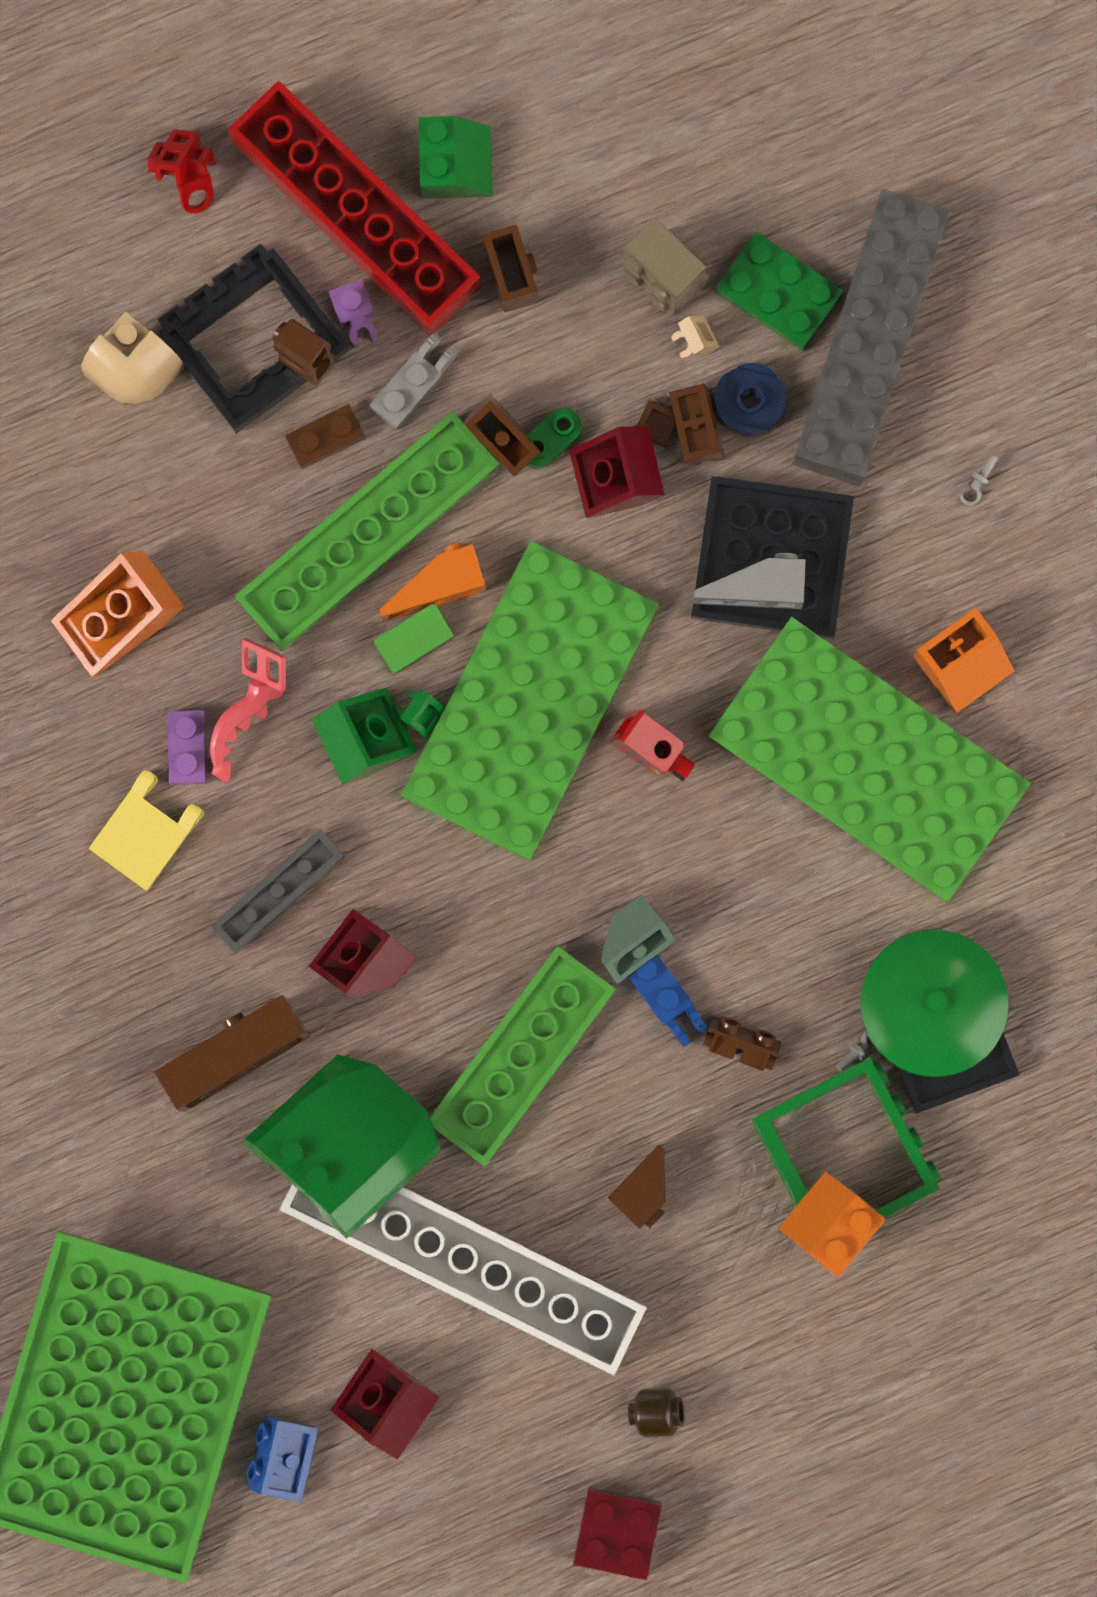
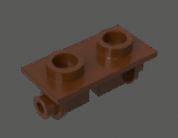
(730, 1036)

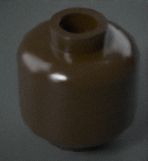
(656, 1412)

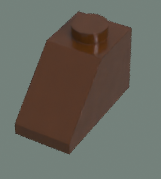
(501, 435)
(643, 1191)

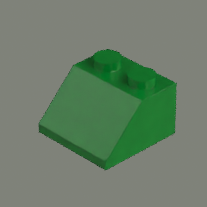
(454, 158)
(363, 735)

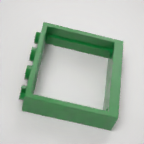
(893, 1109)

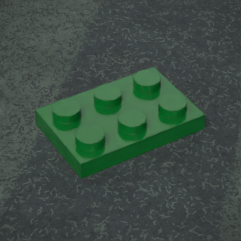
(779, 291)

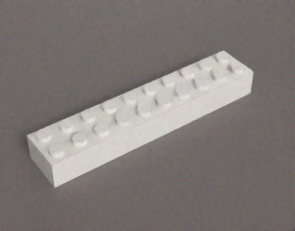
(491, 1275)

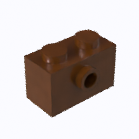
(511, 268)

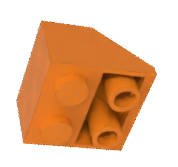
(964, 660)

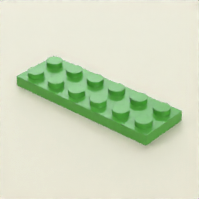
(521, 1056)

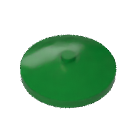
(934, 1003)

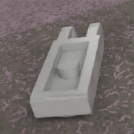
(412, 383)

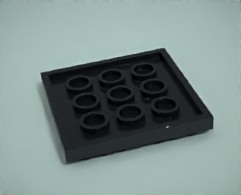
(758, 521)

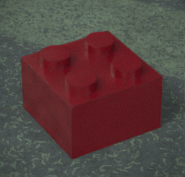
(617, 1533)

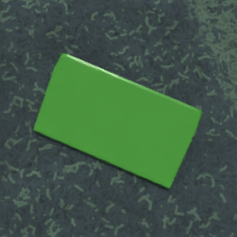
(413, 638)

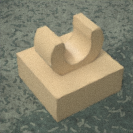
(698, 336)

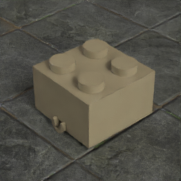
(663, 267)

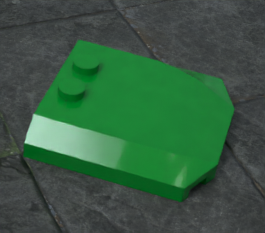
(347, 1141)

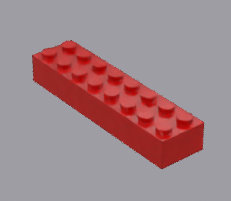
(354, 208)

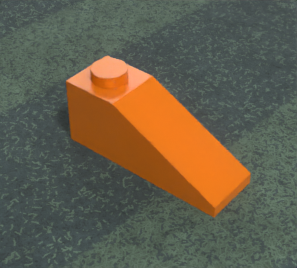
(442, 581)

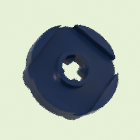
(738, 383)

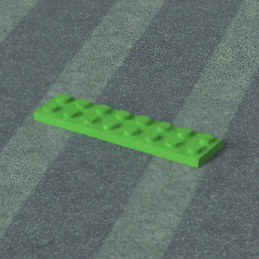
(367, 531)

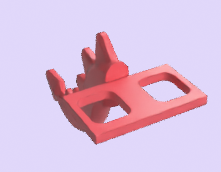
(252, 704)

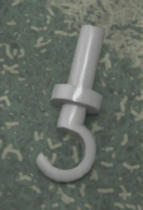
(980, 479)
(857, 1052)

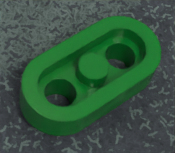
(553, 439)

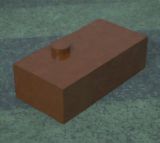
(232, 1053)

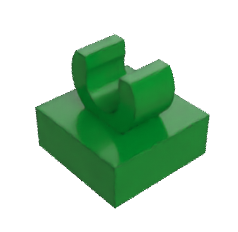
(421, 713)

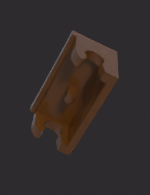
(697, 424)

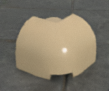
(131, 362)

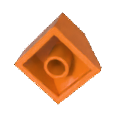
(831, 1224)

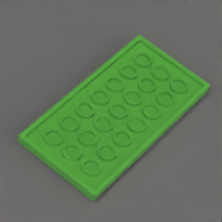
(530, 701)
(869, 759)

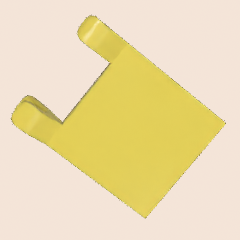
(141, 837)

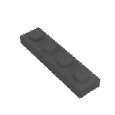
(277, 891)

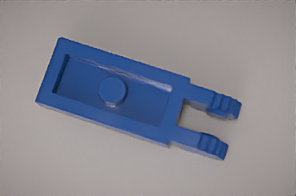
(665, 997)

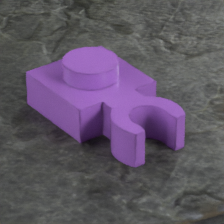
(352, 308)

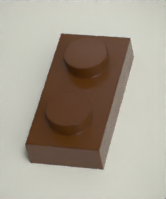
(325, 436)

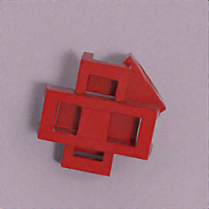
(187, 164)

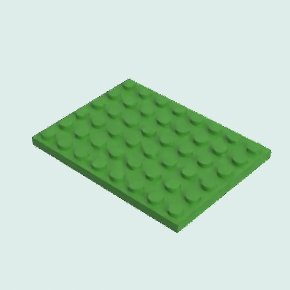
(125, 1404)

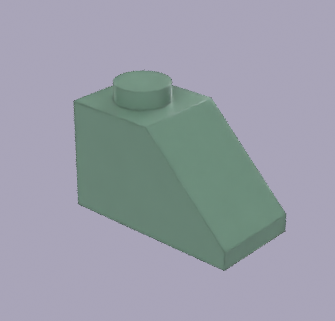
(634, 938)

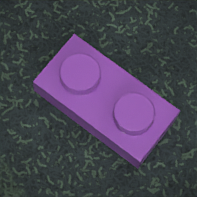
(187, 747)

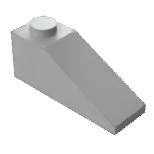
(768, 583)

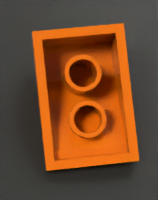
(117, 611)

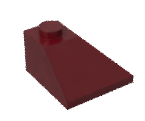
(361, 957)

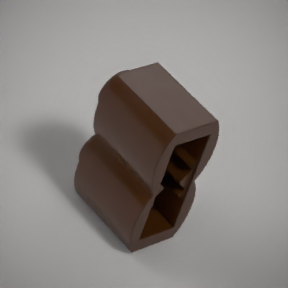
(303, 351)

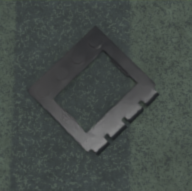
(207, 307)

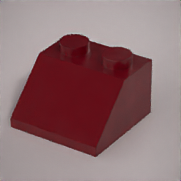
(616, 471)
(384, 1404)

